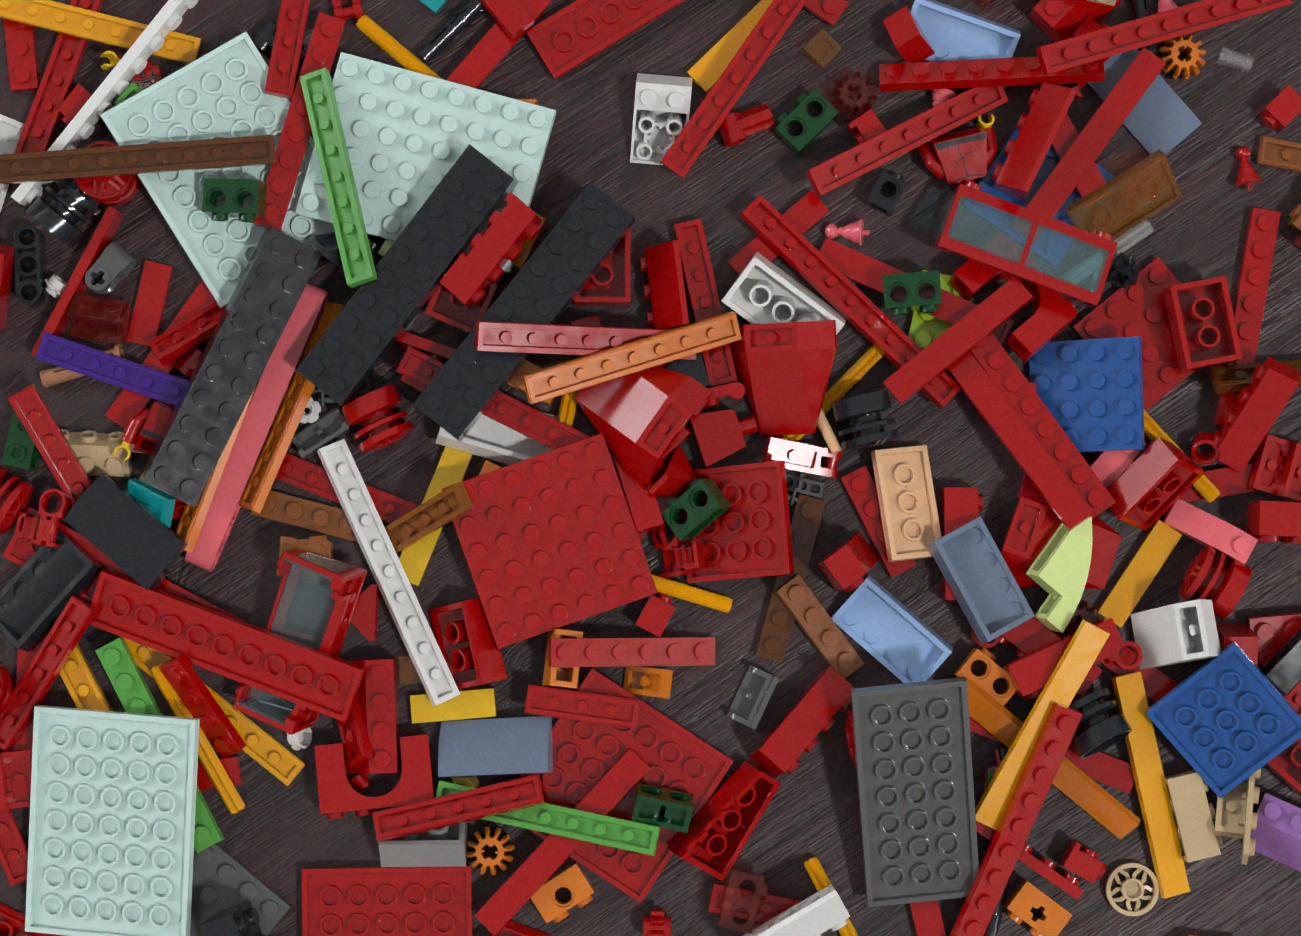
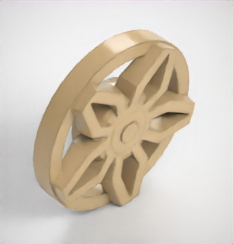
(1132, 889)

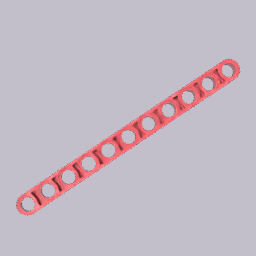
(257, 427)

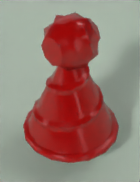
(1247, 175)

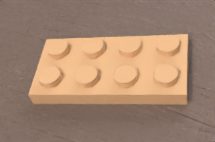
(906, 501)

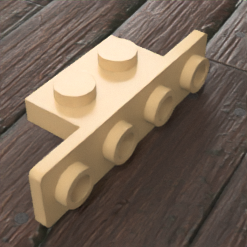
(96, 452)
(1235, 815)

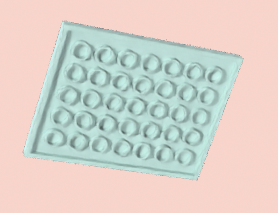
(212, 100)
(410, 132)
(111, 823)

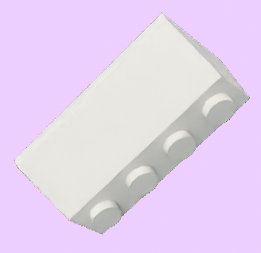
(771, 296)
(807, 917)

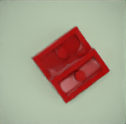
(1277, 468)
(15, 779)

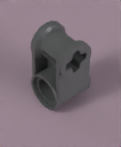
(112, 267)

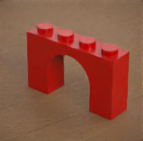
(1050, 309)
(339, 797)

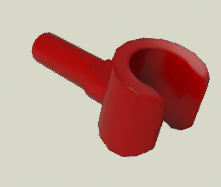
(360, 782)

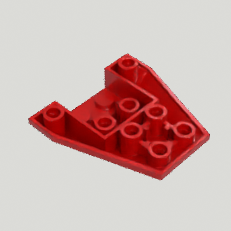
(785, 373)
(643, 414)
(1034, 526)

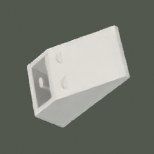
(659, 115)
(1176, 633)

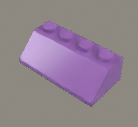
(1279, 831)

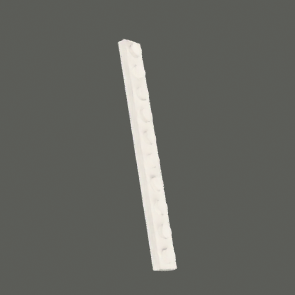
(114, 85)
(388, 572)

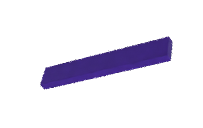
(111, 369)

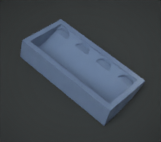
(1159, 117)
(980, 580)
(495, 747)

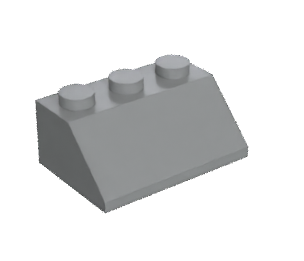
(427, 849)

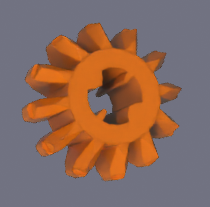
(1187, 66)
(490, 841)

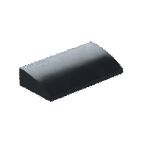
(126, 532)
(42, 590)

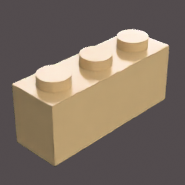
(1193, 816)

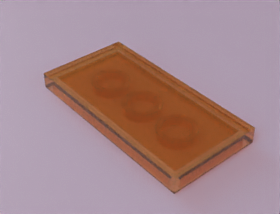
(1127, 198)

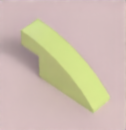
(1063, 573)

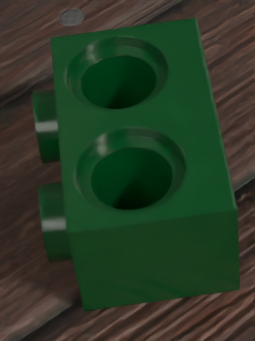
(810, 126)
(235, 193)
(912, 284)
(20, 448)
(698, 514)
(662, 807)

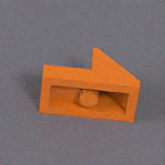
(648, 681)

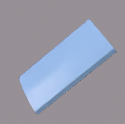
(962, 35)
(891, 632)

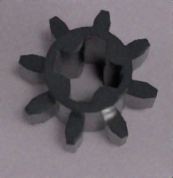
(1123, 270)

